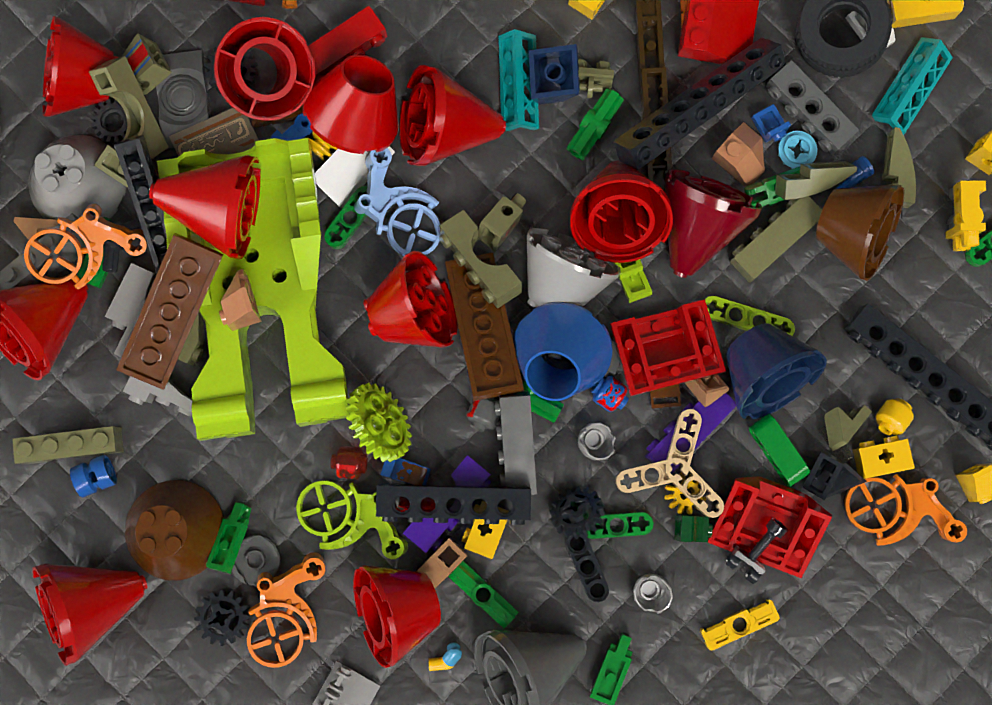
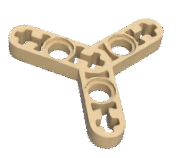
(676, 457)

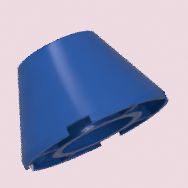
(568, 332)

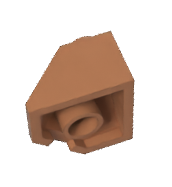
(742, 155)
(239, 303)

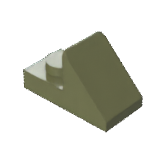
(843, 425)

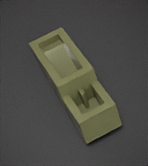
(899, 165)
(813, 179)

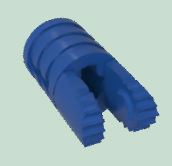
(864, 170)

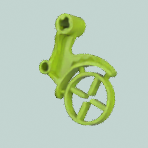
(364, 520)

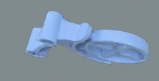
(380, 199)

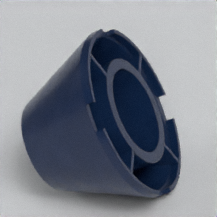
(770, 369)

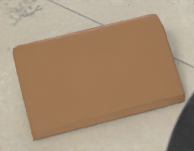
(708, 388)

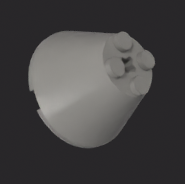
(68, 182)
(563, 270)

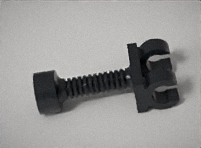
(775, 529)

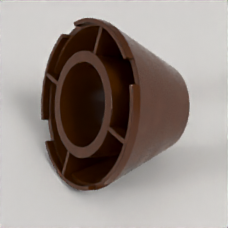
(859, 223)

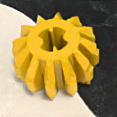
(683, 502)

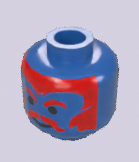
(610, 393)

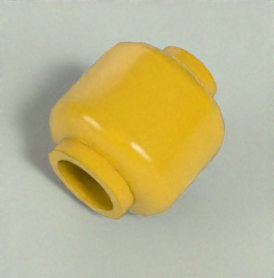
(894, 417)

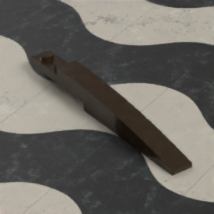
(652, 76)

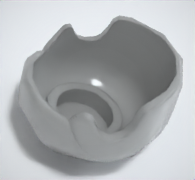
(596, 441)
(652, 593)

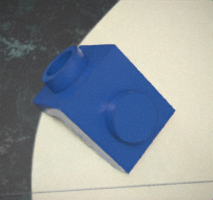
(770, 124)

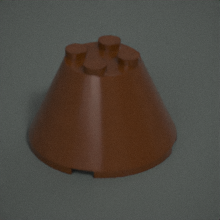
(173, 529)

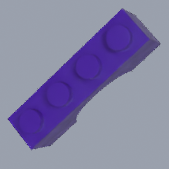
(427, 533)

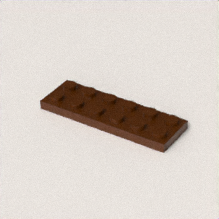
(169, 311)
(484, 336)

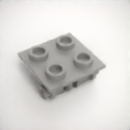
(346, 688)

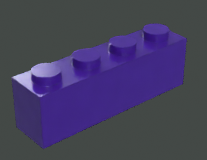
(711, 418)

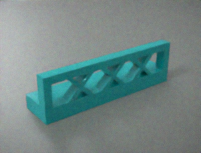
(513, 80)
(911, 80)

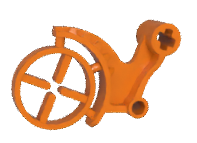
(94, 232)
(919, 503)
(281, 593)

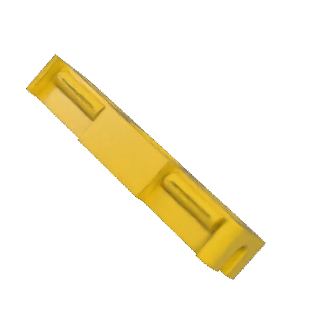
(755, 618)

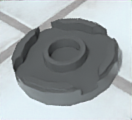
(256, 556)

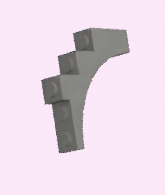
(125, 313)

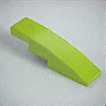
(634, 280)

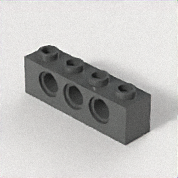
(809, 94)

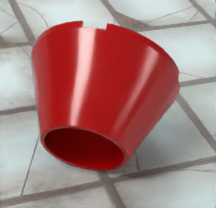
(293, 65)
(354, 106)
(396, 608)

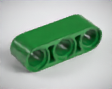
(779, 450)

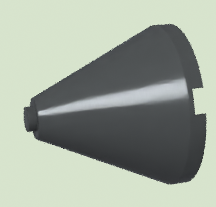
(527, 665)

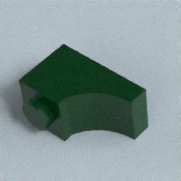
(692, 528)

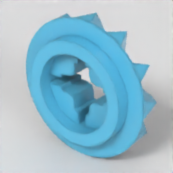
(807, 145)

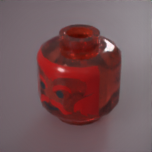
(349, 462)

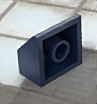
(554, 74)

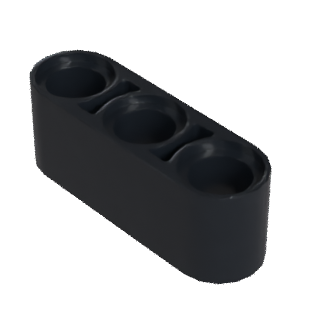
(595, 575)

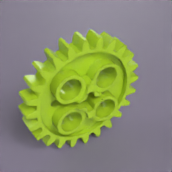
(378, 422)

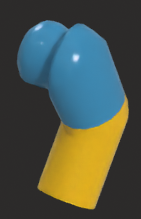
(449, 659)

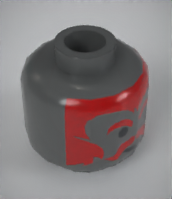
(483, 414)

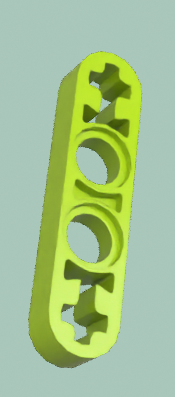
(748, 314)

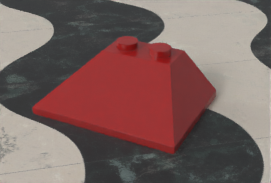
(667, 348)
(750, 508)

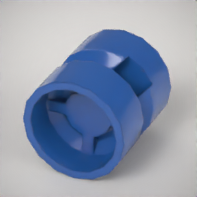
(96, 475)

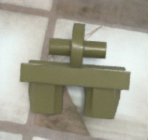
(595, 78)

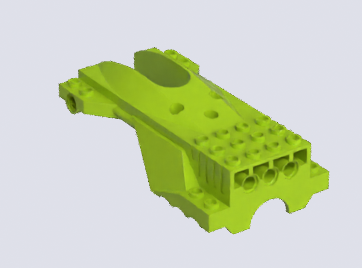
(289, 246)

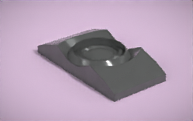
(183, 94)

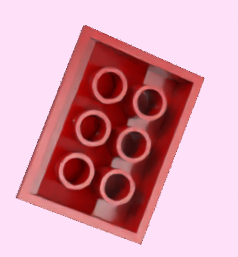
(717, 29)

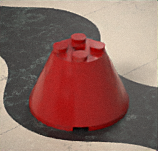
(67, 68)
(412, 305)

